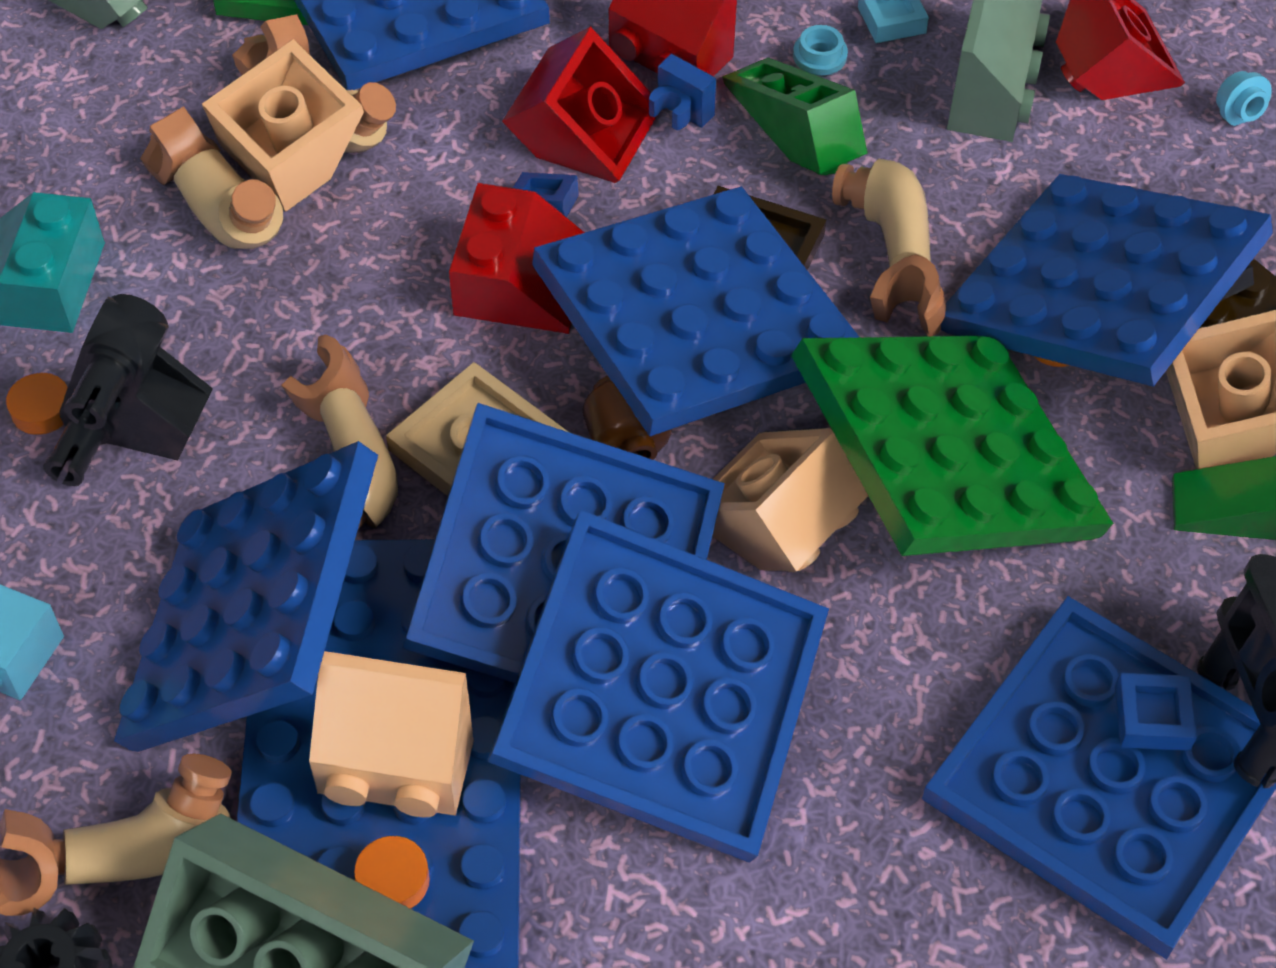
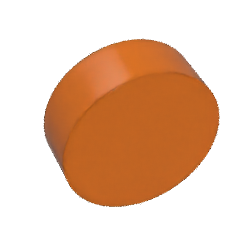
(36, 403)
(394, 869)

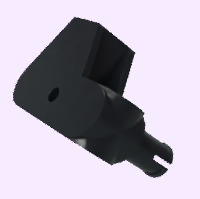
(126, 391)
(1249, 651)

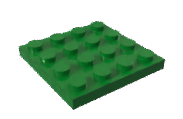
(950, 443)

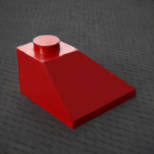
(1114, 50)

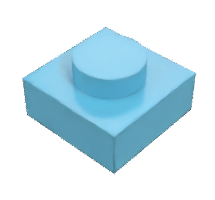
(893, 18)

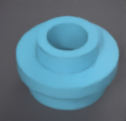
(820, 50)
(1243, 97)

